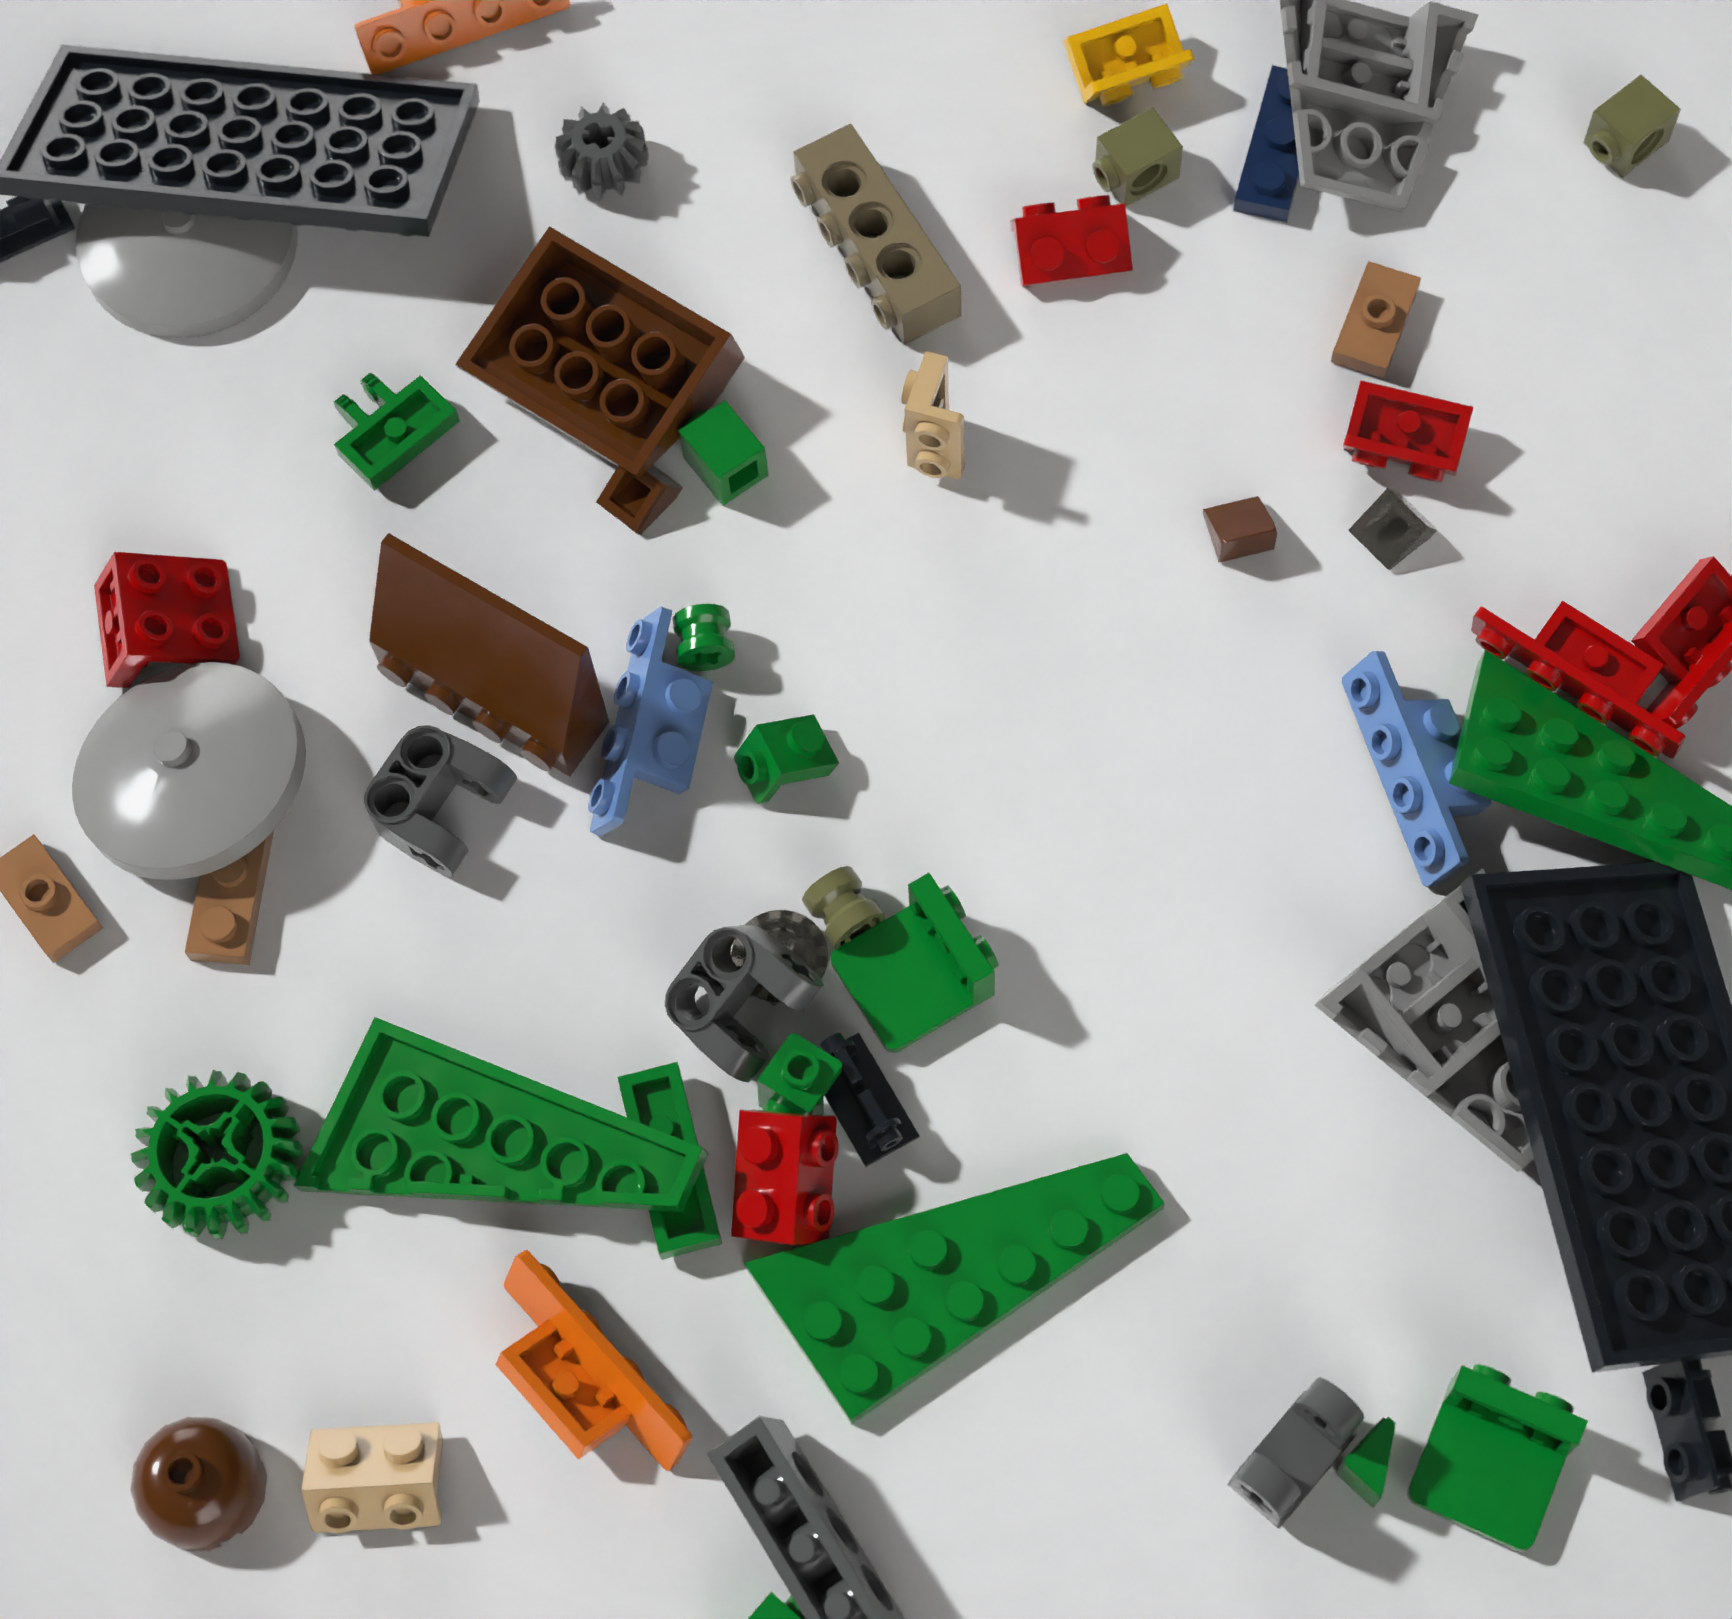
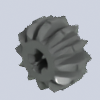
(601, 151)

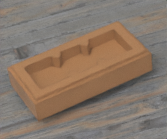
(1376, 320)
(45, 899)

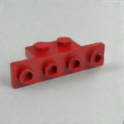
(1691, 639)
(1590, 665)

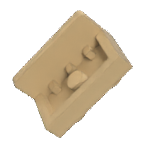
(931, 429)
(373, 1477)

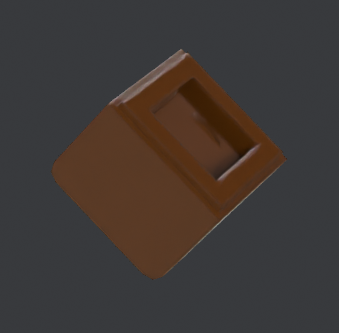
(638, 500)
(1240, 528)

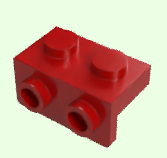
(1072, 242)
(1407, 430)
(784, 1177)

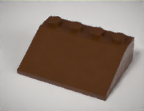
(600, 354)
(484, 659)

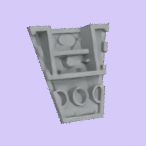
(1368, 92)
(1433, 1022)

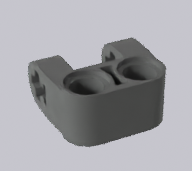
(427, 791)
(729, 987)
(1298, 1451)

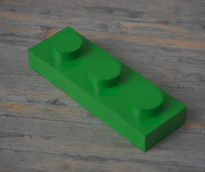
(660, 1101)

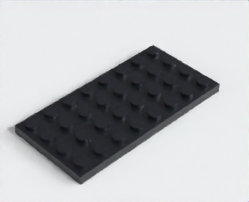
(240, 140)
(1623, 1093)

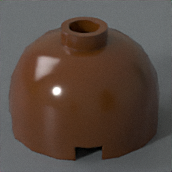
(198, 1483)

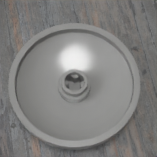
(181, 270)
(189, 771)

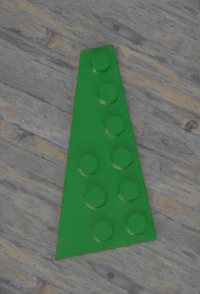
(1576, 772)
(460, 1128)
(919, 1288)

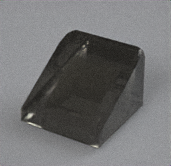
(1392, 528)

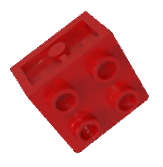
(163, 613)

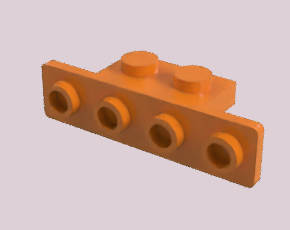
(437, 26)
(579, 1376)

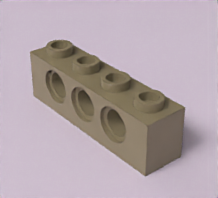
(845, 165)

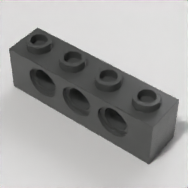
(800, 1525)

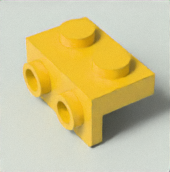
(1127, 54)

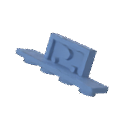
(654, 726)
(1414, 757)

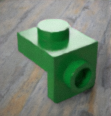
(783, 754)
(797, 1078)

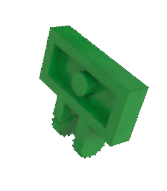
(395, 431)

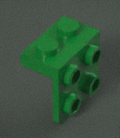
(917, 967)
(1495, 1456)

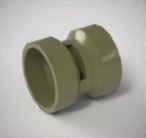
(842, 906)

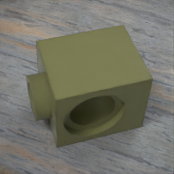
(1631, 126)
(1137, 157)

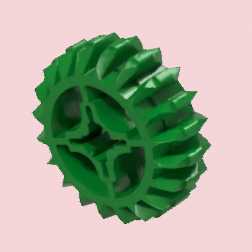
(205, 1176)

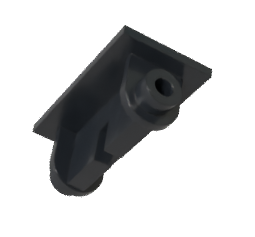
(31, 223)
(866, 1101)
(1680, 1401)

